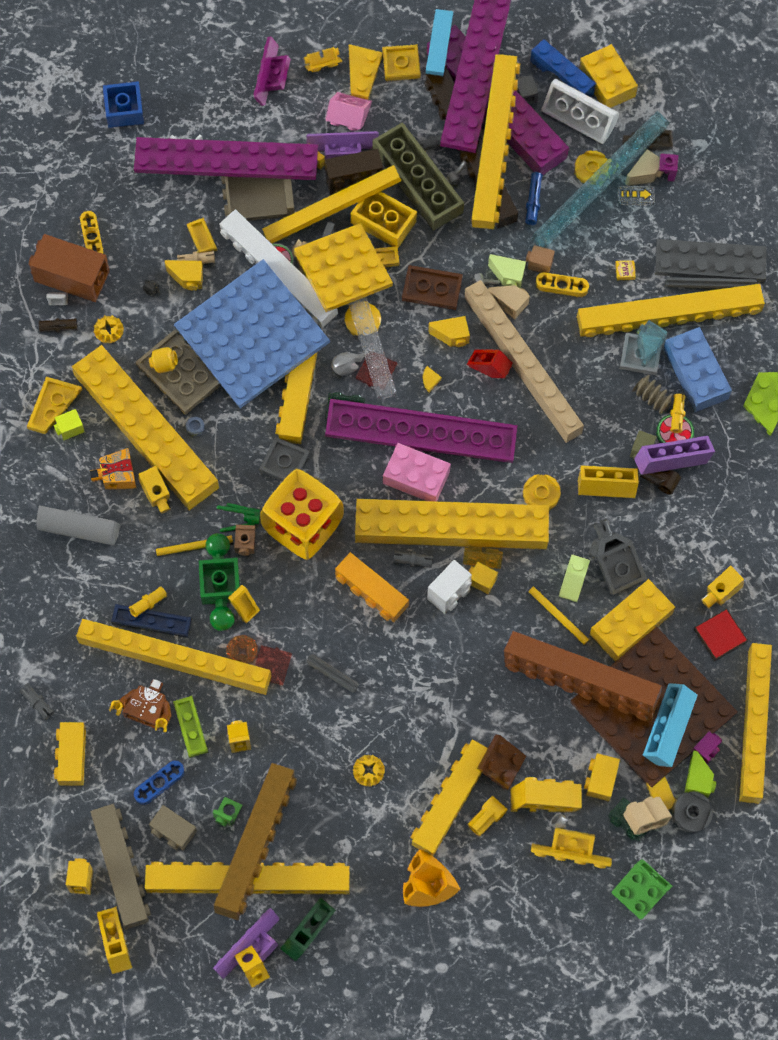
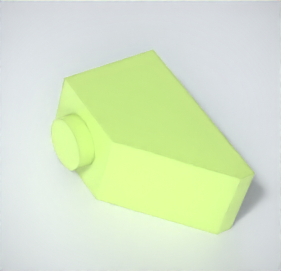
(507, 270)
(574, 578)

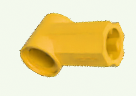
(491, 812)

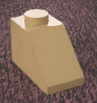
(645, 170)
(510, 299)

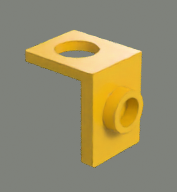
(255, 969)

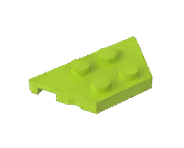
(763, 400)

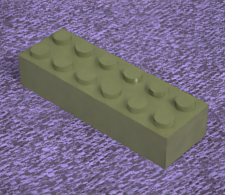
(419, 176)

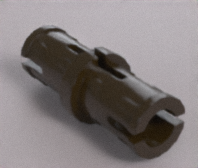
(64, 324)

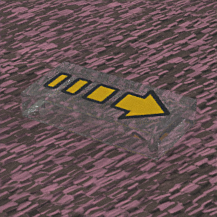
(636, 195)

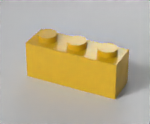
(608, 481)
(70, 754)

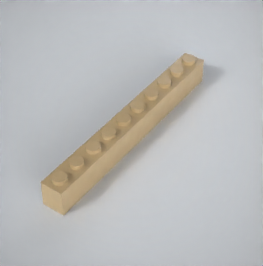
(523, 361)

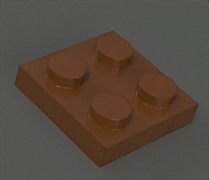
(501, 762)

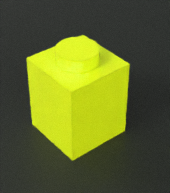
(68, 425)

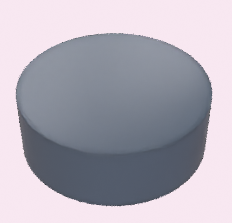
(195, 426)

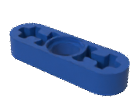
(144, 786)

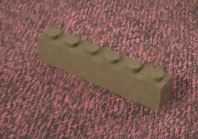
(119, 866)

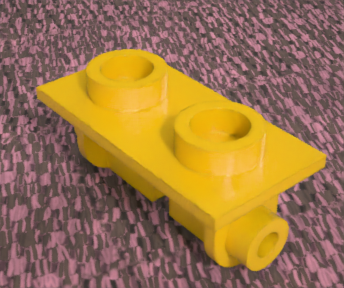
(316, 62)

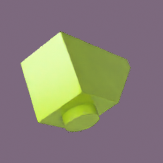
(699, 776)

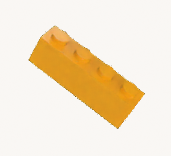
(371, 587)

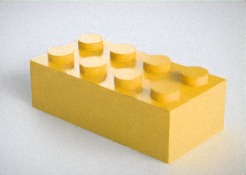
(632, 620)

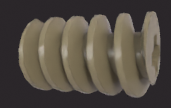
(655, 396)

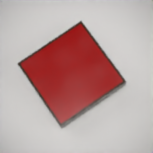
(720, 634)

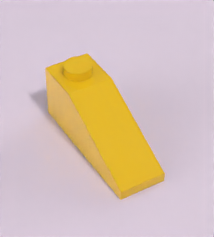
(114, 940)

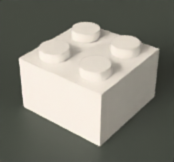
(449, 587)

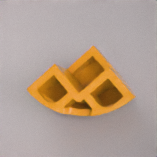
(428, 882)

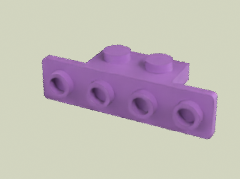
(342, 143)
(254, 936)

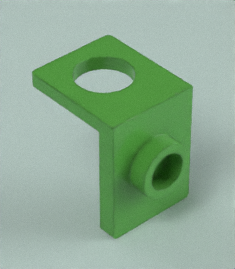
(224, 819)

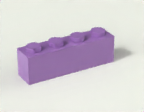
(674, 455)

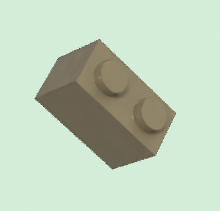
(172, 828)

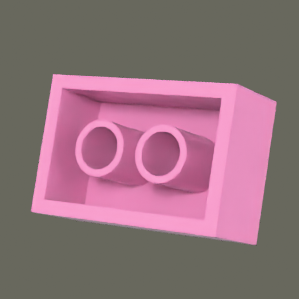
(416, 473)

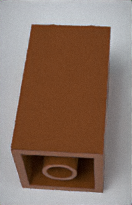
(69, 267)

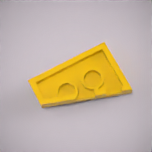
(363, 70)
(51, 402)

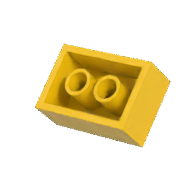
(611, 76)
(384, 218)

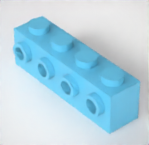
(670, 725)

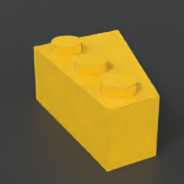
(546, 795)

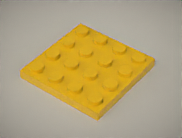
(343, 267)

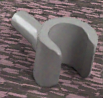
(453, 176)
(479, 276)

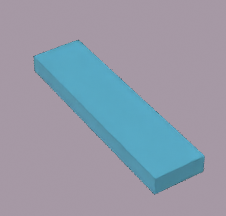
(439, 42)

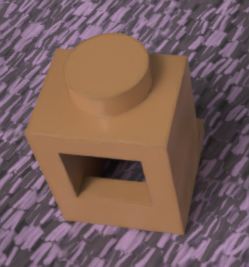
(245, 532)

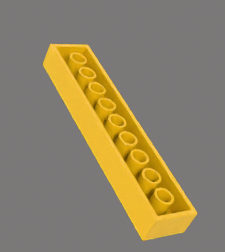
(145, 427)
(452, 524)

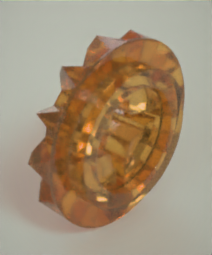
(242, 641)

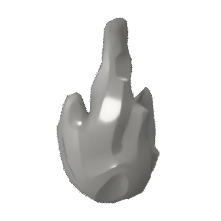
(345, 364)

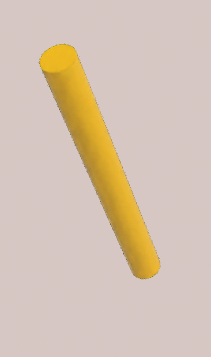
(184, 547)
(558, 615)

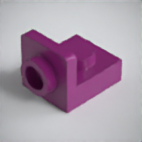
(669, 164)

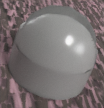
(559, 821)

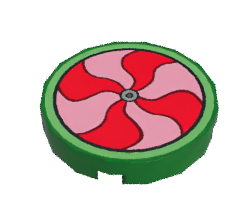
(665, 435)

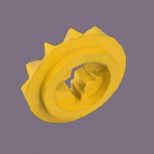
(104, 336)
(368, 779)

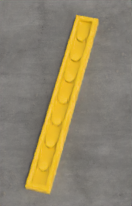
(331, 204)

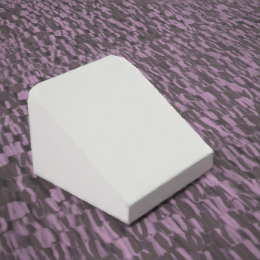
(57, 298)

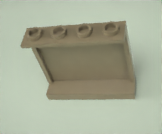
(258, 197)

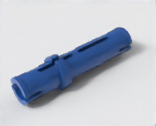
(533, 200)

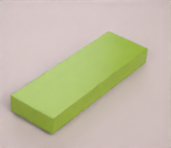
(190, 727)

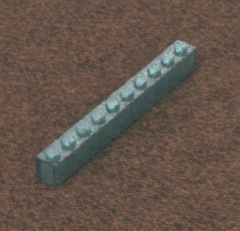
(600, 180)

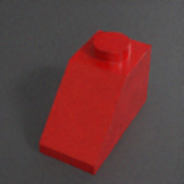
(490, 362)

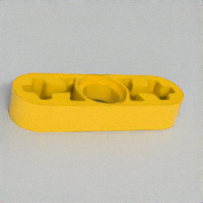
(94, 229)
(565, 291)

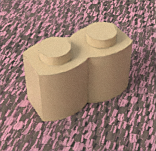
(647, 815)

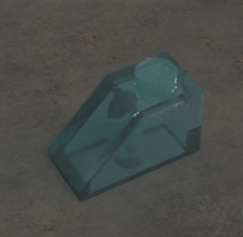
(649, 340)

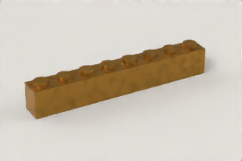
(254, 842)

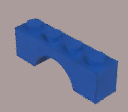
(549, 59)

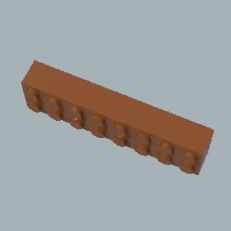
(582, 676)

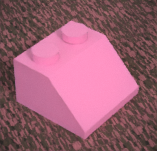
(348, 111)

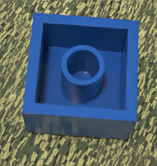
(123, 104)

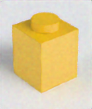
(483, 577)

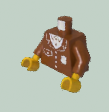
(145, 706)

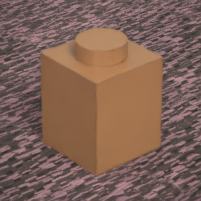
(540, 259)

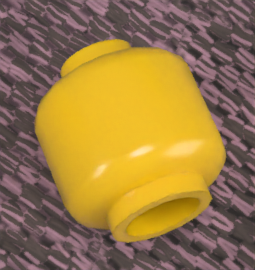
(163, 360)

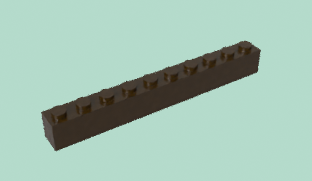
(441, 91)

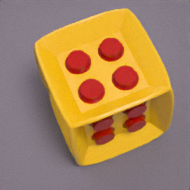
(302, 514)

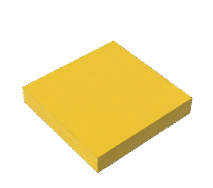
(401, 62)

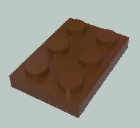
(432, 287)

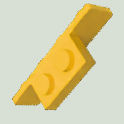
(572, 846)

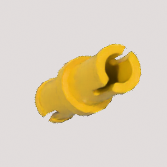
(677, 413)
(147, 601)

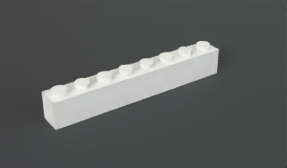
(257, 247)

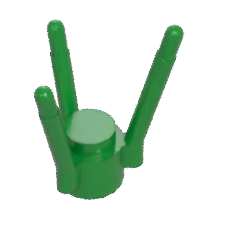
(251, 515)

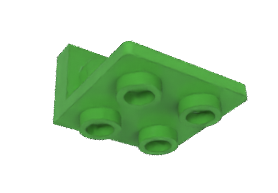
(641, 889)

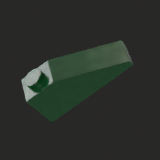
(307, 929)

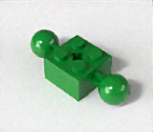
(219, 569)

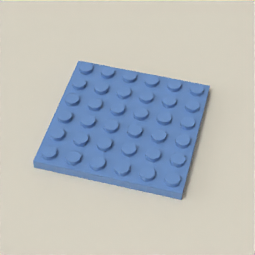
(251, 333)

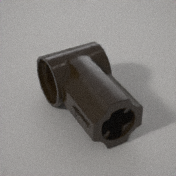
(665, 480)

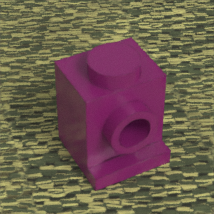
(708, 746)

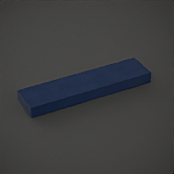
(152, 621)

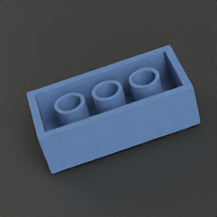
(697, 369)

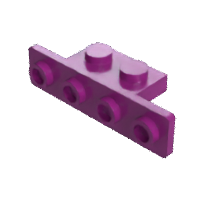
(272, 72)

